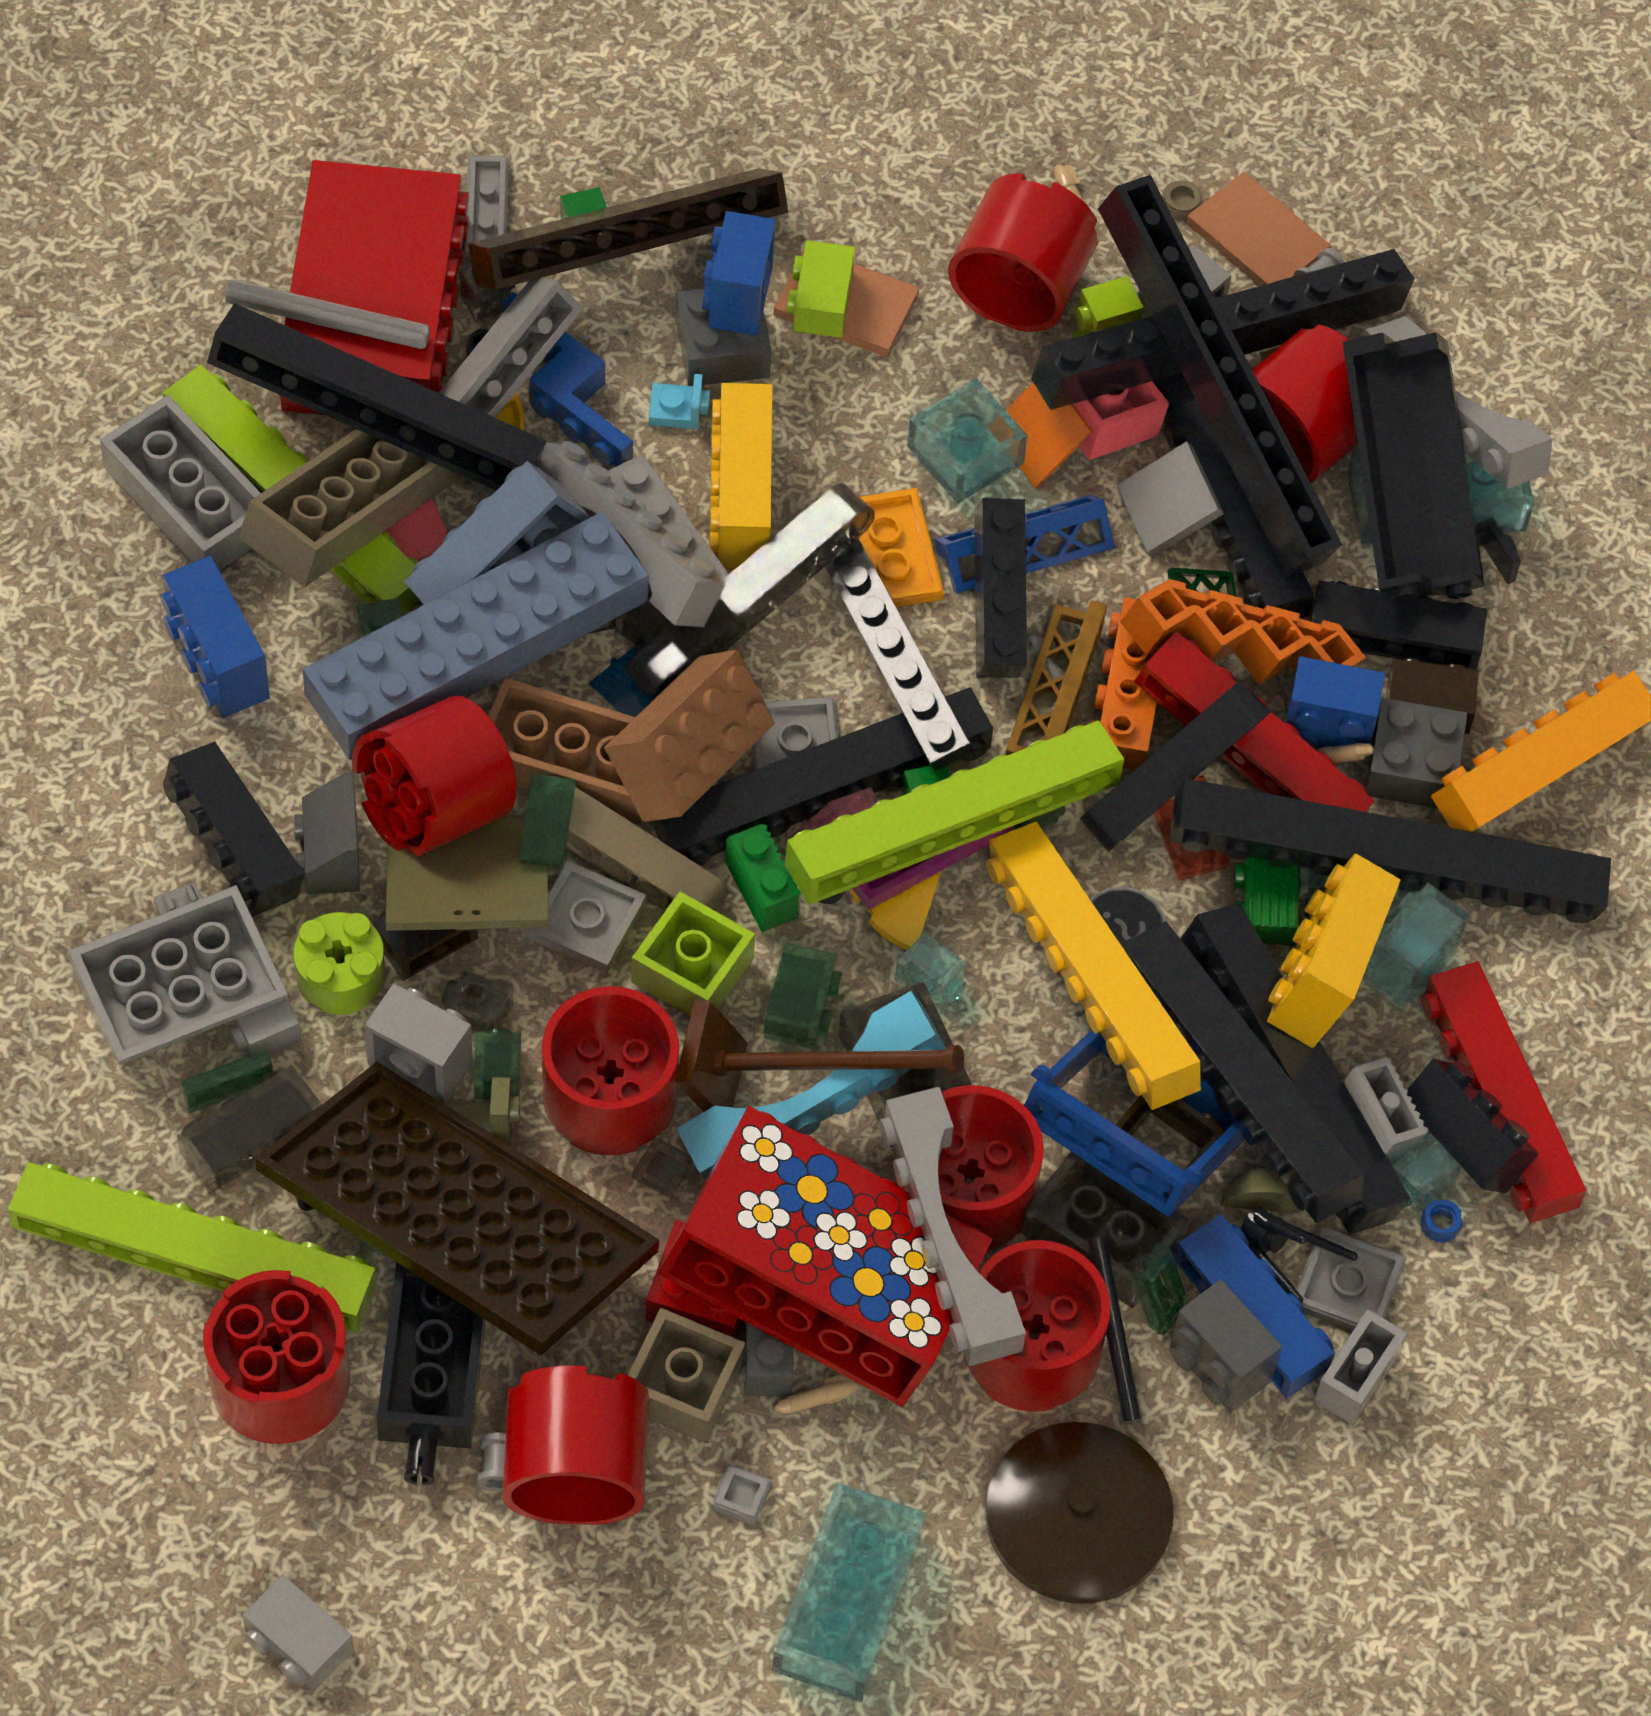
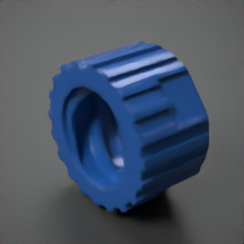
(1447, 1209)

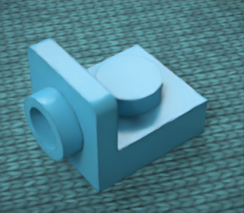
(679, 404)

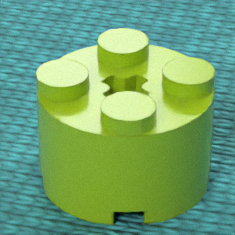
(339, 962)

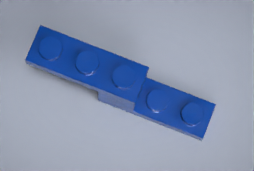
(561, 393)

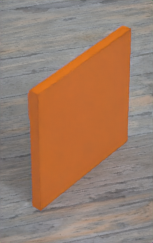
(1051, 433)

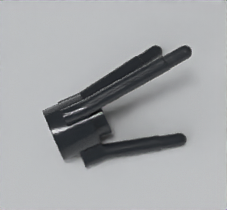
(1271, 1233)

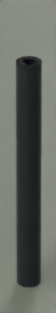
(1116, 1334)

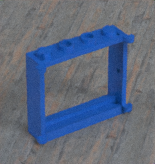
(1112, 1148)

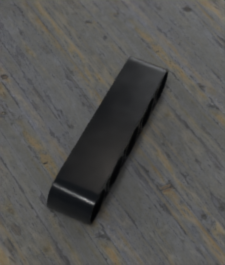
(1178, 759)

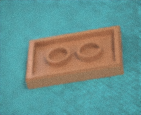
(1256, 231)
(874, 309)

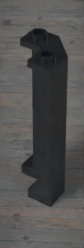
(1413, 466)

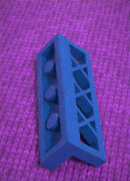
(1037, 523)

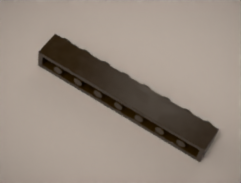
(624, 228)

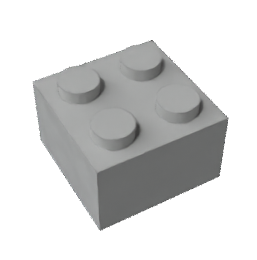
(420, 1041)

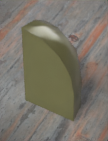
(1258, 1189)

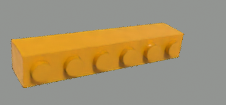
(1545, 754)

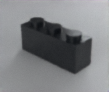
(1471, 1125)

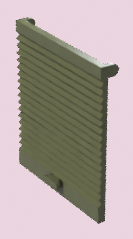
(467, 884)

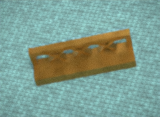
(1072, 682)

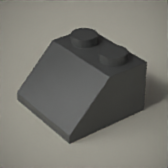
(329, 837)

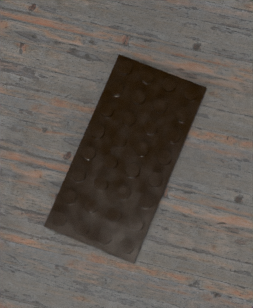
(458, 1207)

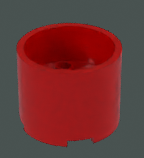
(1023, 253)
(1311, 397)
(435, 775)
(605, 1038)
(998, 1148)
(1065, 1304)
(283, 1392)
(575, 1446)

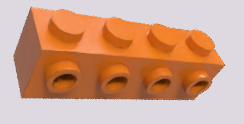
(1124, 705)

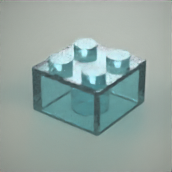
(967, 440)
(1415, 945)

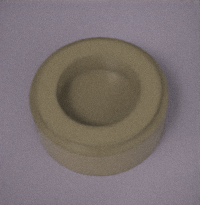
(1182, 198)

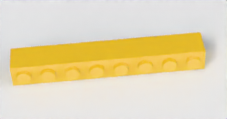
(1094, 966)

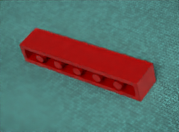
(1270, 753)
(1481, 1039)

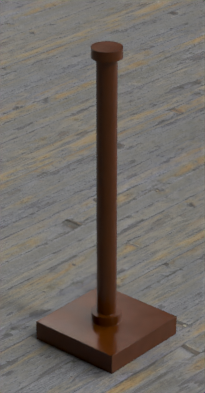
(717, 1054)

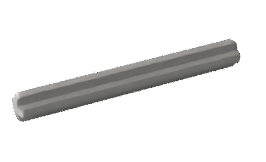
(327, 314)

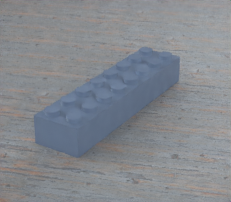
(478, 631)

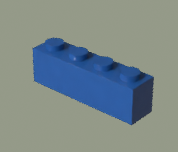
(1223, 1253)

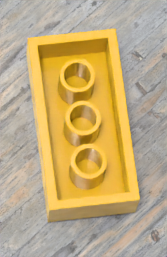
(740, 472)
(1332, 949)

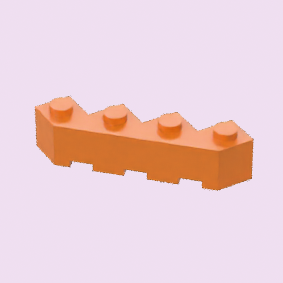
(1221, 624)

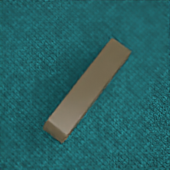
(637, 856)

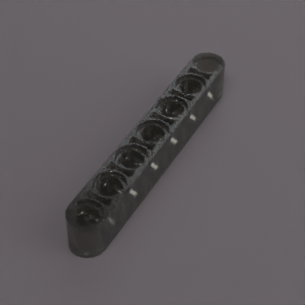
(757, 587)

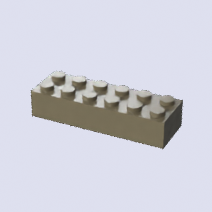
(339, 504)

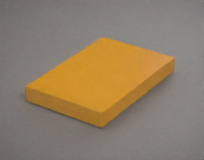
(902, 548)

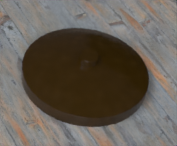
(1079, 1512)

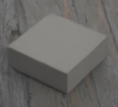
(741, 1494)

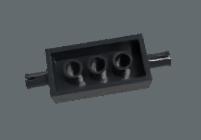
(428, 1373)

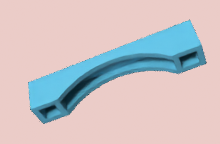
(891, 1028)

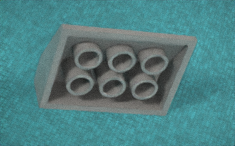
(176, 975)

